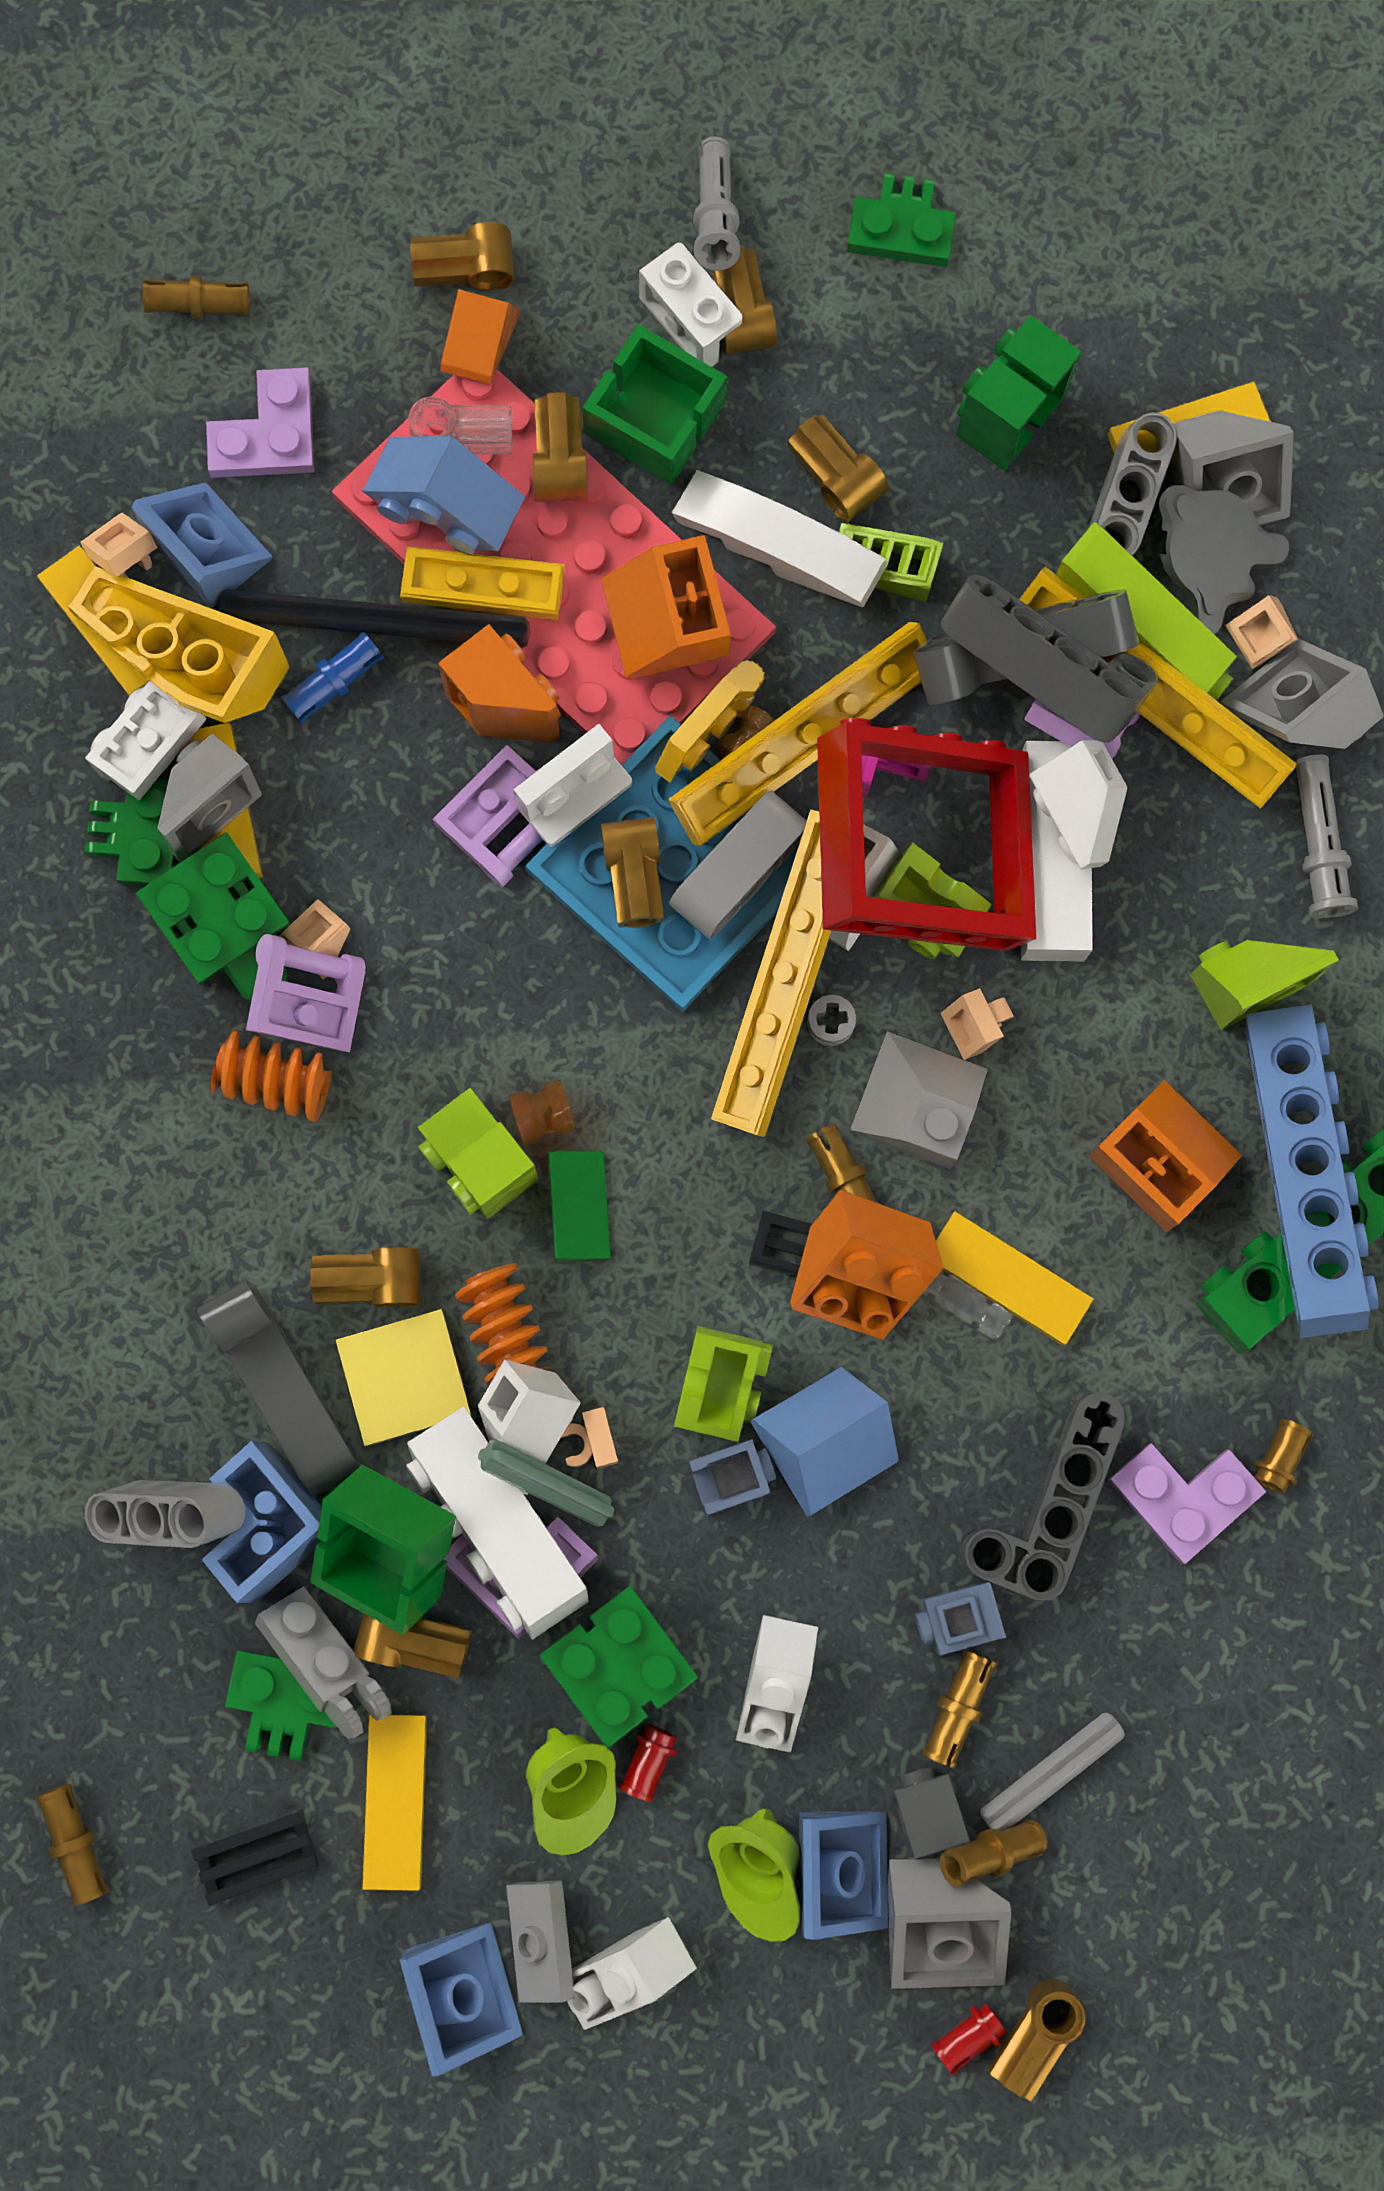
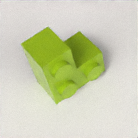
(479, 1153)

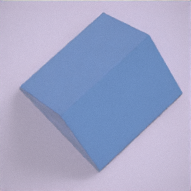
(202, 539)
(828, 1438)
(842, 1873)
(460, 1997)

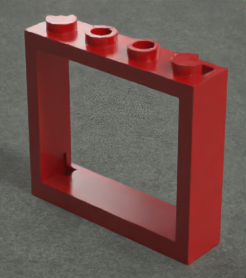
(842, 838)

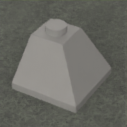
(1237, 457)
(1308, 698)
(204, 795)
(919, 1100)
(943, 1930)

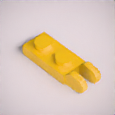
(710, 718)

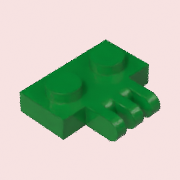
(902, 225)
(132, 836)
(276, 1702)

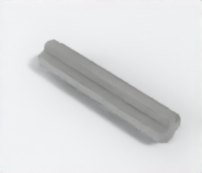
(1053, 1773)

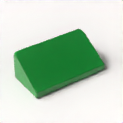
(579, 1206)

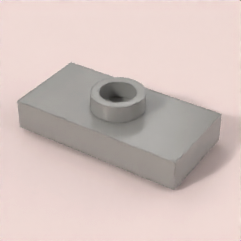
(540, 1942)

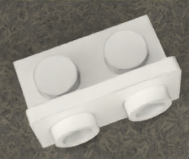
(688, 303)
(143, 740)
(572, 787)

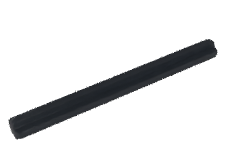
(369, 617)

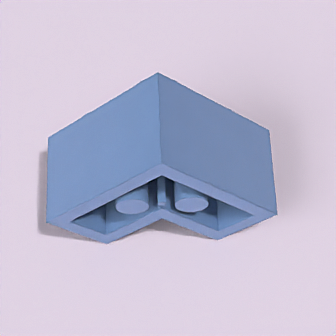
(445, 487)
(277, 1525)

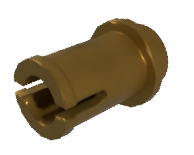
(1283, 1456)

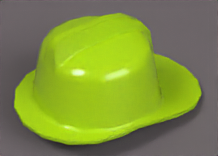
(571, 1792)
(757, 1875)

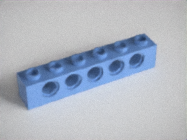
(1319, 1303)

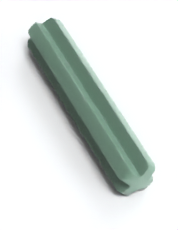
(545, 1483)

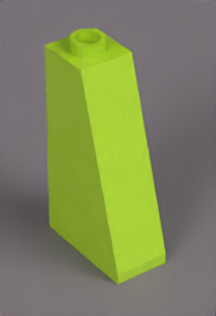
(1162, 622)

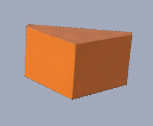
(478, 336)

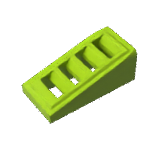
(909, 547)

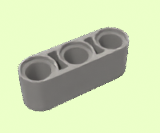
(1143, 469)
(739, 865)
(165, 1513)

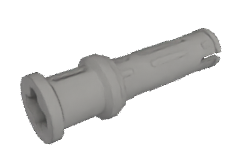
(716, 216)
(1326, 860)

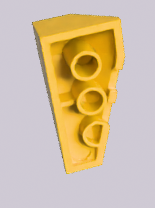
(182, 647)

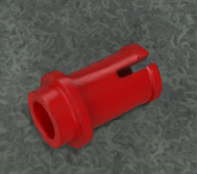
(648, 1762)
(969, 2038)

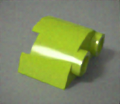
(920, 880)
(719, 1383)

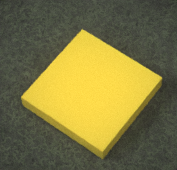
(402, 1377)

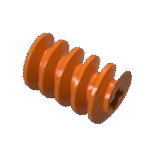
(271, 1077)
(499, 1319)

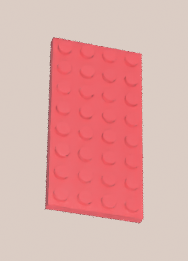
(591, 541)

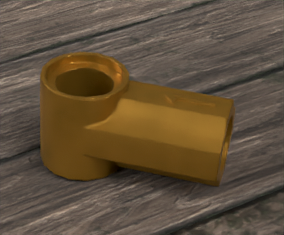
(477, 257)
(745, 290)
(559, 459)
(844, 478)
(633, 858)
(375, 1278)
(424, 1646)
(1036, 2044)

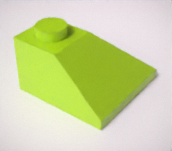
(1255, 976)

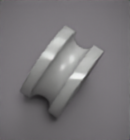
(844, 1030)

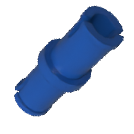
(332, 677)

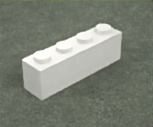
(1060, 886)
(498, 1525)

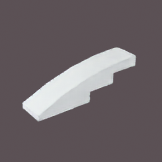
(780, 537)

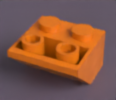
(667, 609)
(498, 692)
(1166, 1156)
(865, 1265)

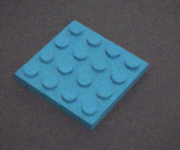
(671, 952)

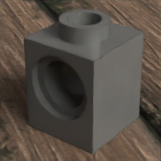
(929, 1813)

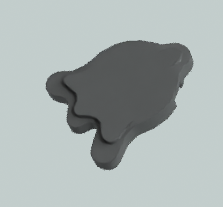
(1212, 549)

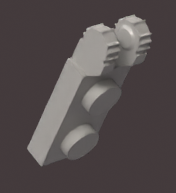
(321, 1661)

